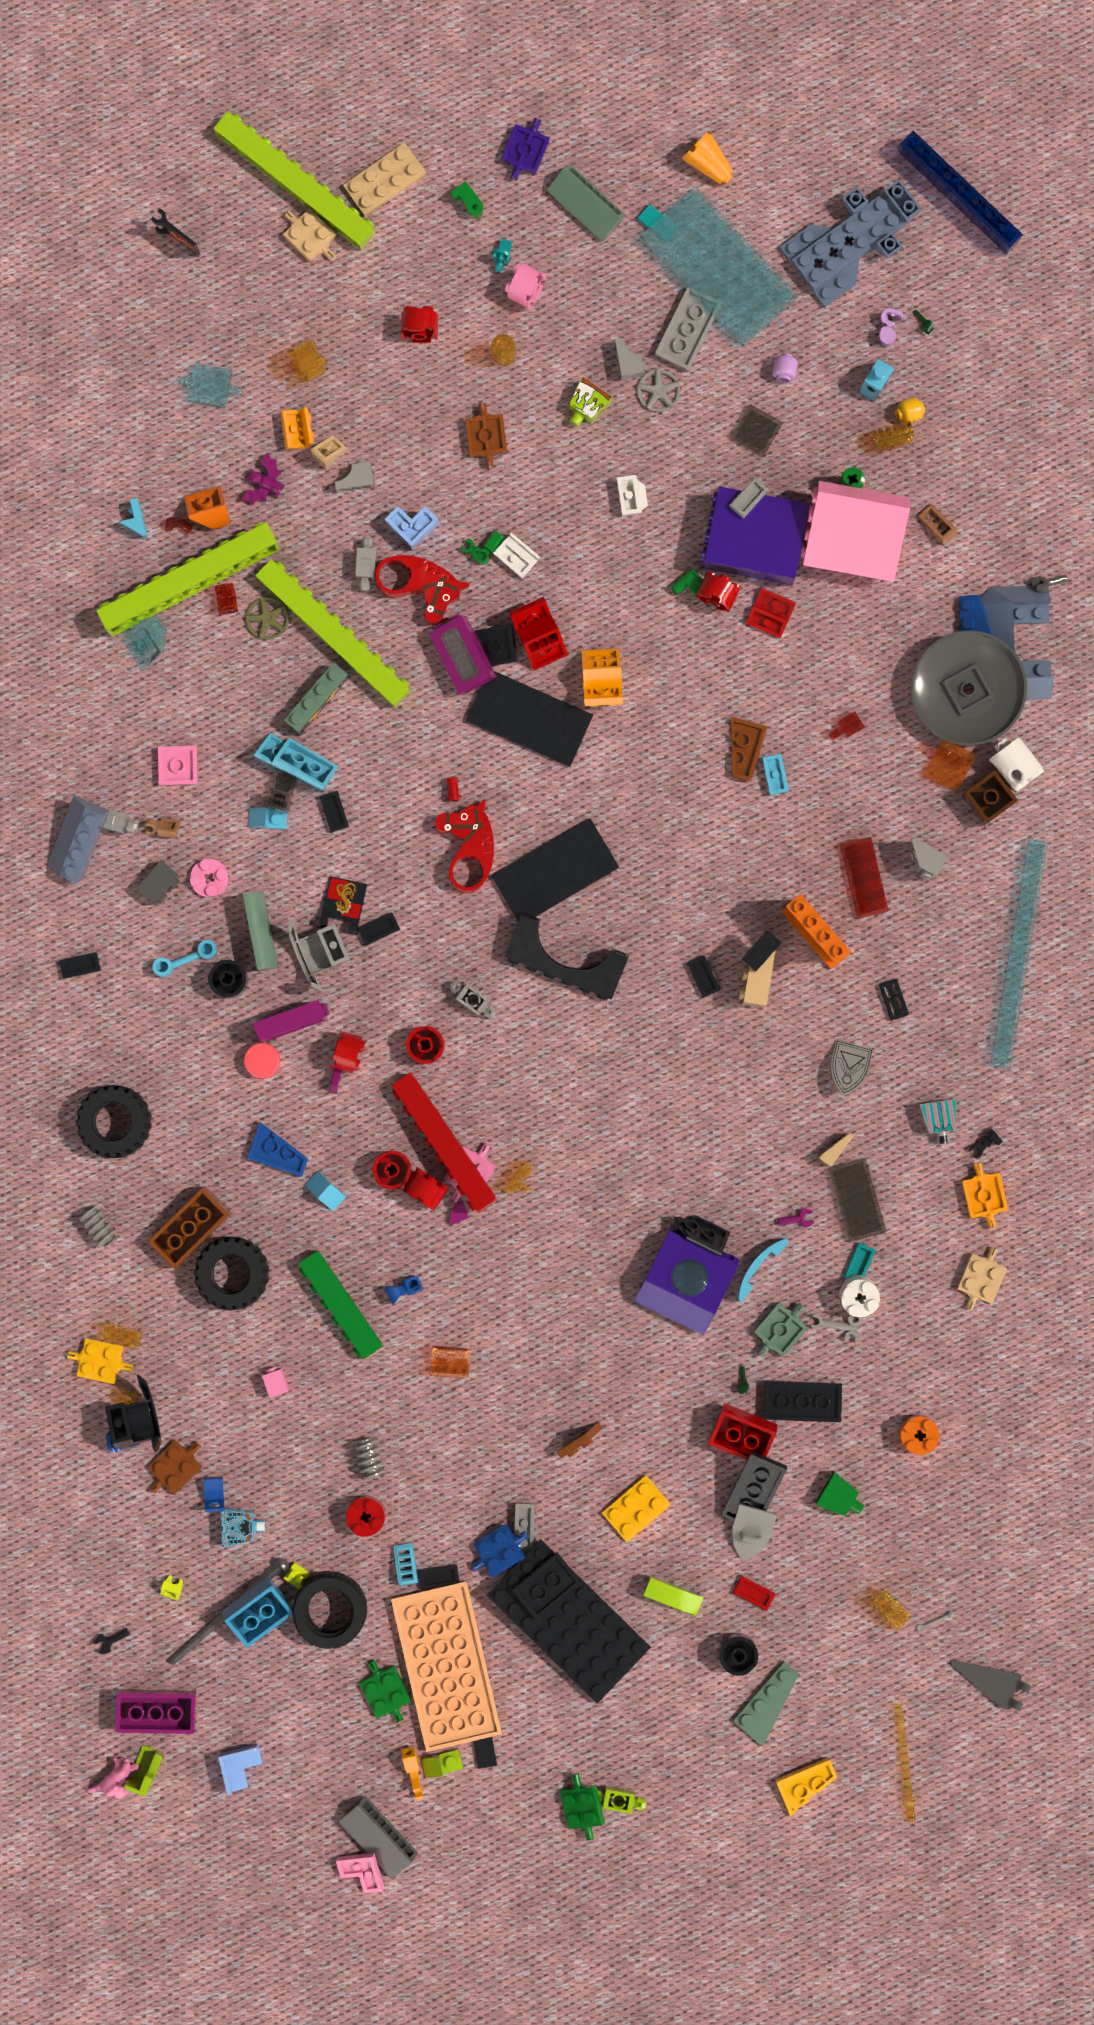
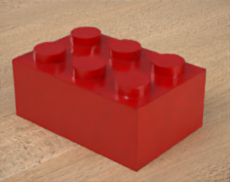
(742, 1432)

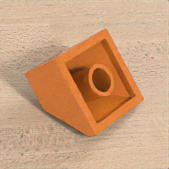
(208, 508)

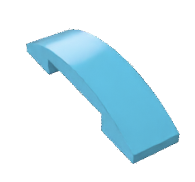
(775, 1248)

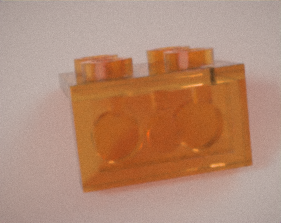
(950, 765)

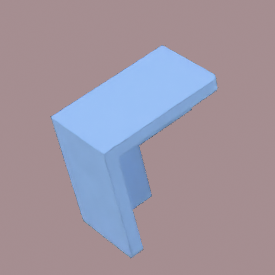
(412, 530)
(233, 1765)

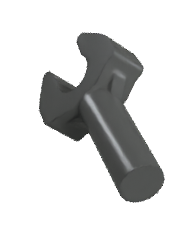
(1042, 584)

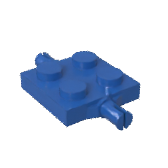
(499, 1550)

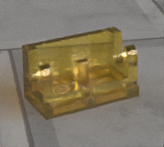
(122, 1335)
(889, 1610)

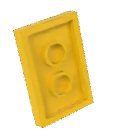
(636, 1508)

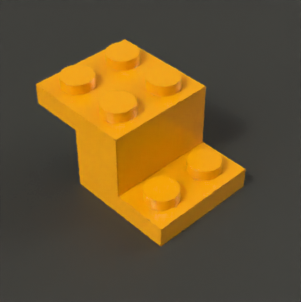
(602, 677)

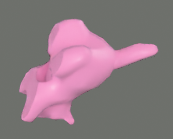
(114, 1782)

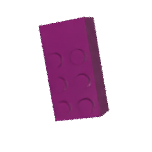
(156, 1711)

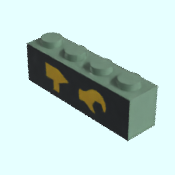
(316, 698)

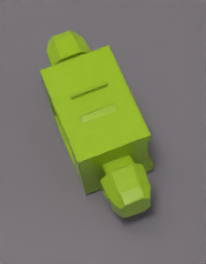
(639, 1803)

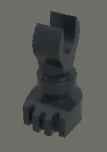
(986, 1142)

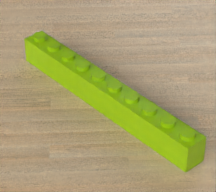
(294, 180)
(336, 636)

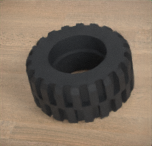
(87, 1121)
(205, 1273)

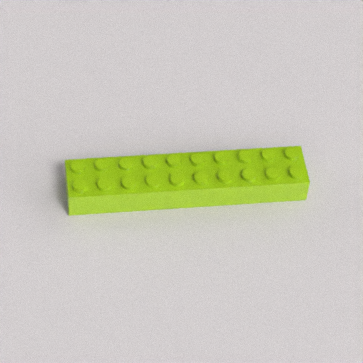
(188, 579)

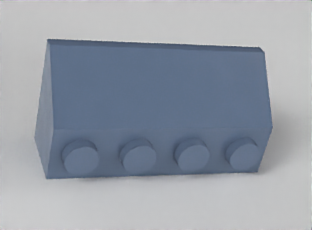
(77, 839)

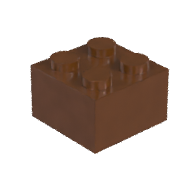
(989, 797)

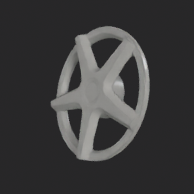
(659, 390)

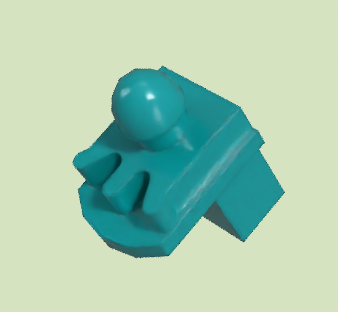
(502, 254)

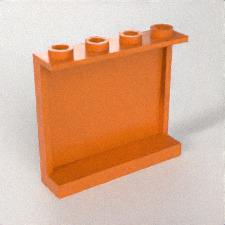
(815, 931)

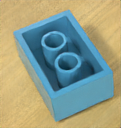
(257, 1612)

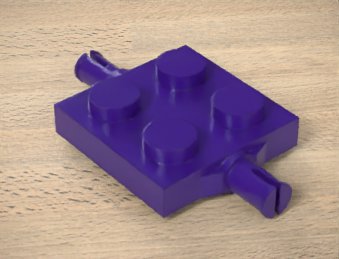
(525, 149)

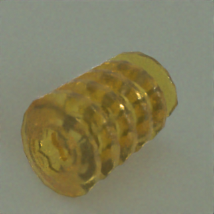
(503, 349)
(893, 436)

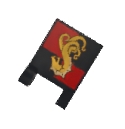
(174, 232)
(343, 902)

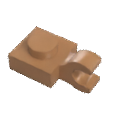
(164, 827)

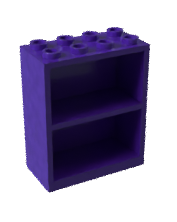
(760, 545)

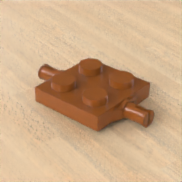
(486, 435)
(175, 1467)

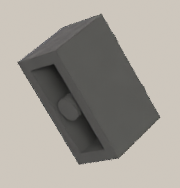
(158, 883)

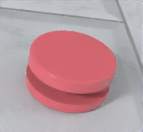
(262, 1060)

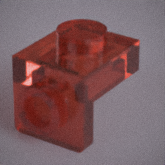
(226, 598)

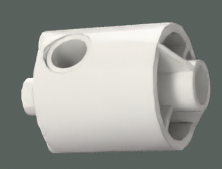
(1015, 763)

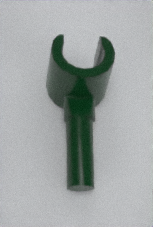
(927, 324)
(743, 1387)

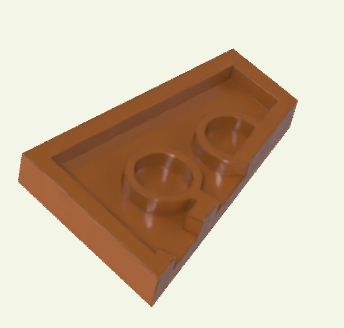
(746, 747)

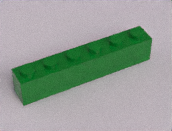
(340, 1304)

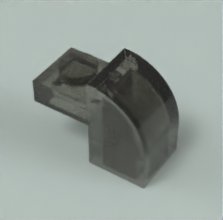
(282, 794)

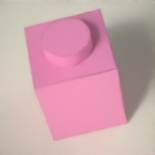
(275, 1382)

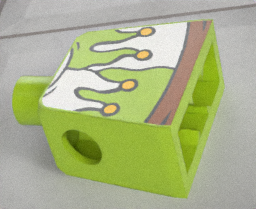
(588, 402)

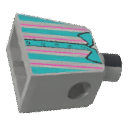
(939, 1118)

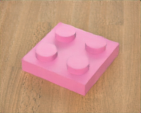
(177, 765)

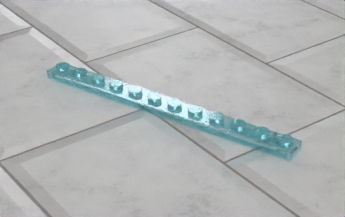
(1019, 954)

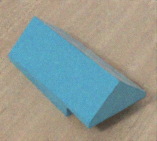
(296, 761)

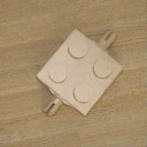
(310, 235)
(981, 1278)

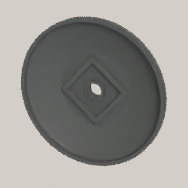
(973, 660)

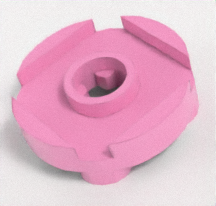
(207, 867)

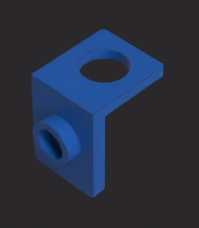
(213, 1494)

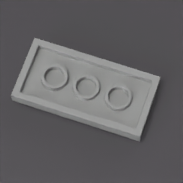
(685, 332)

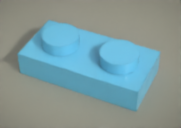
(775, 774)

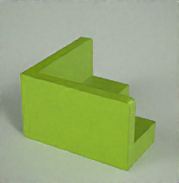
(148, 1762)

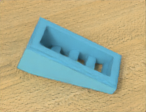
(405, 1581)

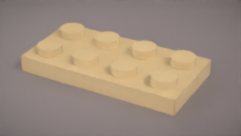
(384, 179)

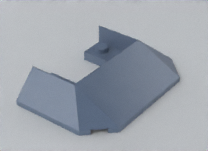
(1021, 606)

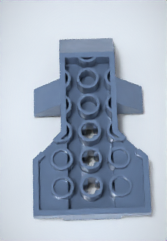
(868, 228)

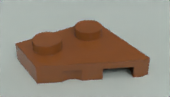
(582, 1440)

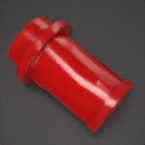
(453, 789)

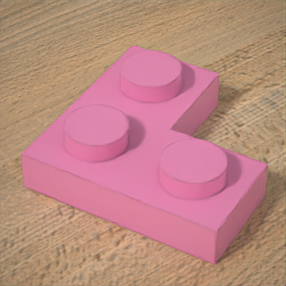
(363, 1866)

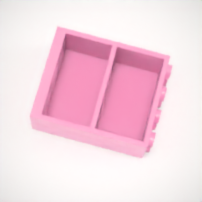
(855, 530)

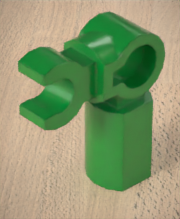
(482, 555)

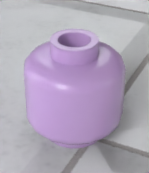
(785, 368)

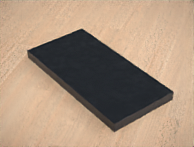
(530, 718)
(556, 871)

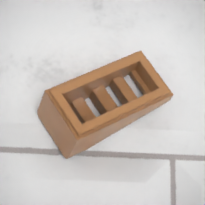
(938, 534)

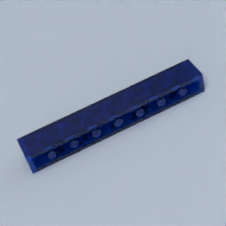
(960, 192)

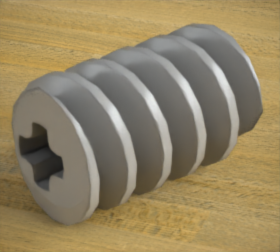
(98, 1227)
(369, 1458)

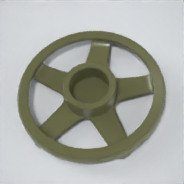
(267, 617)

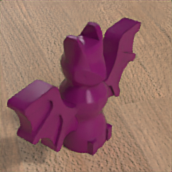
(267, 483)

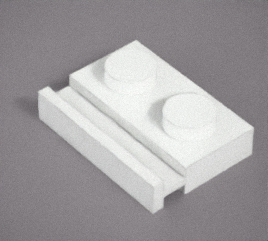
(516, 555)

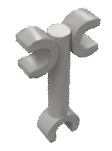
(852, 1327)

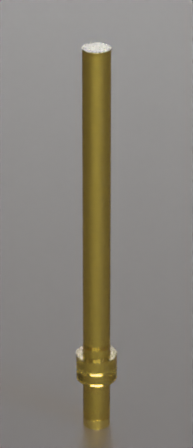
(909, 1800)

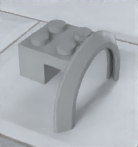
(318, 951)

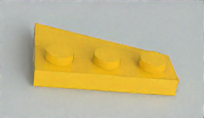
(804, 1783)

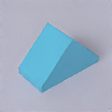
(325, 1191)

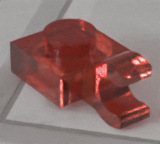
(849, 725)

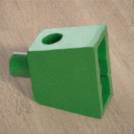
(839, 1496)

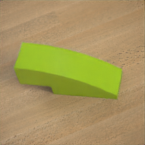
(672, 1595)

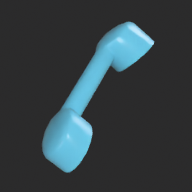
(207, 949)

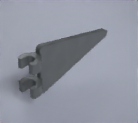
(995, 1683)

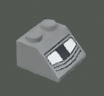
(926, 859)

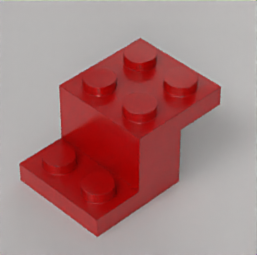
(538, 633)

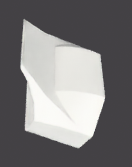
(631, 495)

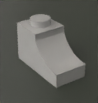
(629, 363)
(358, 478)

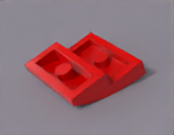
(771, 612)

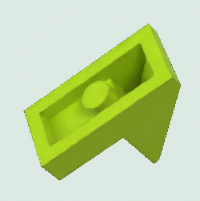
(442, 1763)

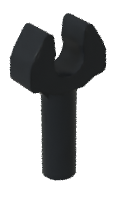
(110, 1640)

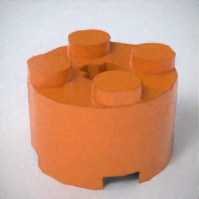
(927, 1442)

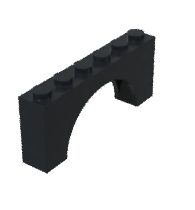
(528, 950)

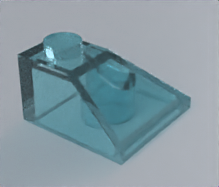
(146, 641)

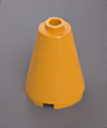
(709, 159)

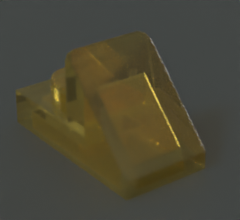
(516, 1184)

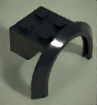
(134, 1422)

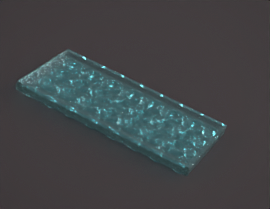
(719, 266)

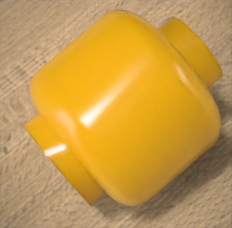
(910, 409)

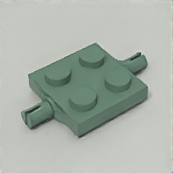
(780, 1329)

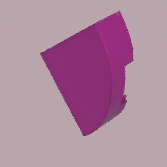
(335, 1080)
(458, 1213)

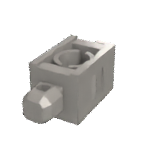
(365, 564)
(119, 822)
(489, 1012)

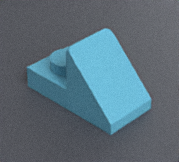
(137, 523)
(267, 818)

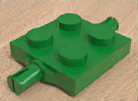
(385, 1691)
(582, 1807)

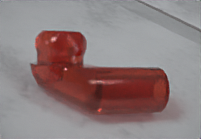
(174, 522)

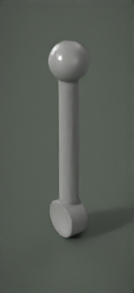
(920, 1627)

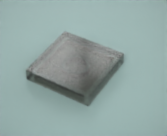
(757, 430)

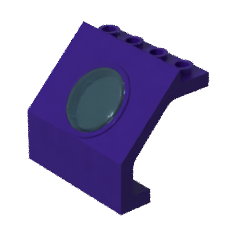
(687, 1281)

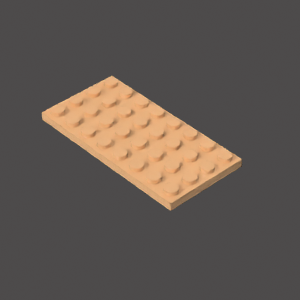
(446, 1666)

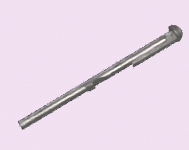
(281, 1564)

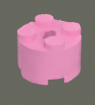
(525, 285)

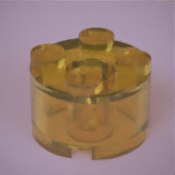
(306, 361)

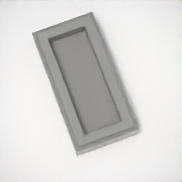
(749, 497)

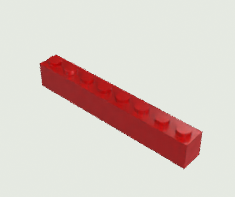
(444, 1142)

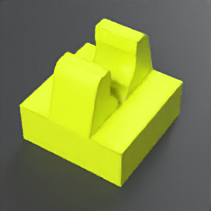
(296, 1575)
(171, 1590)

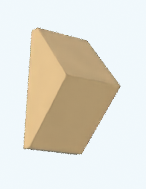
(328, 451)

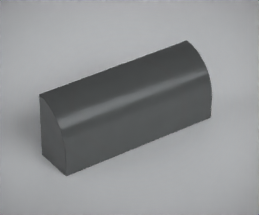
(378, 1836)

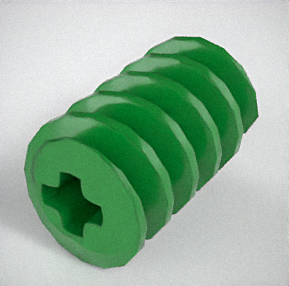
(854, 476)

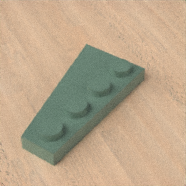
(764, 1707)

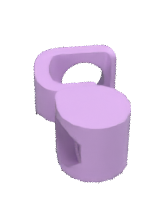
(887, 334)

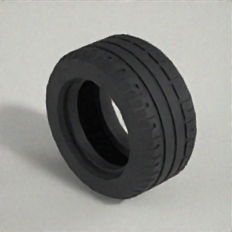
(329, 1638)

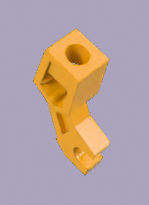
(412, 1766)

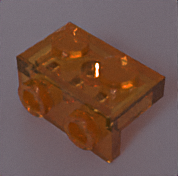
(450, 1362)

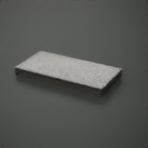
(857, 1200)

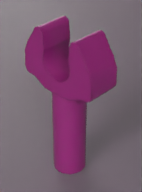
(797, 1219)

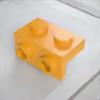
(297, 428)

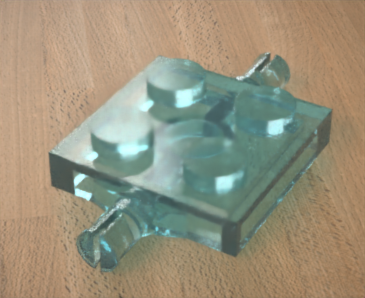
(209, 385)

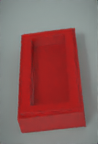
(754, 1593)

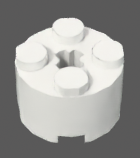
(869, 1300)

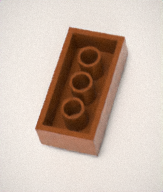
(190, 1227)

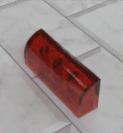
(864, 878)

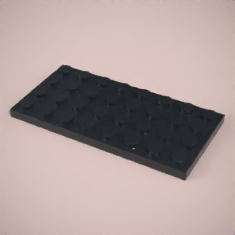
(577, 1632)

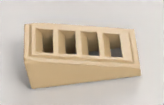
(832, 1153)

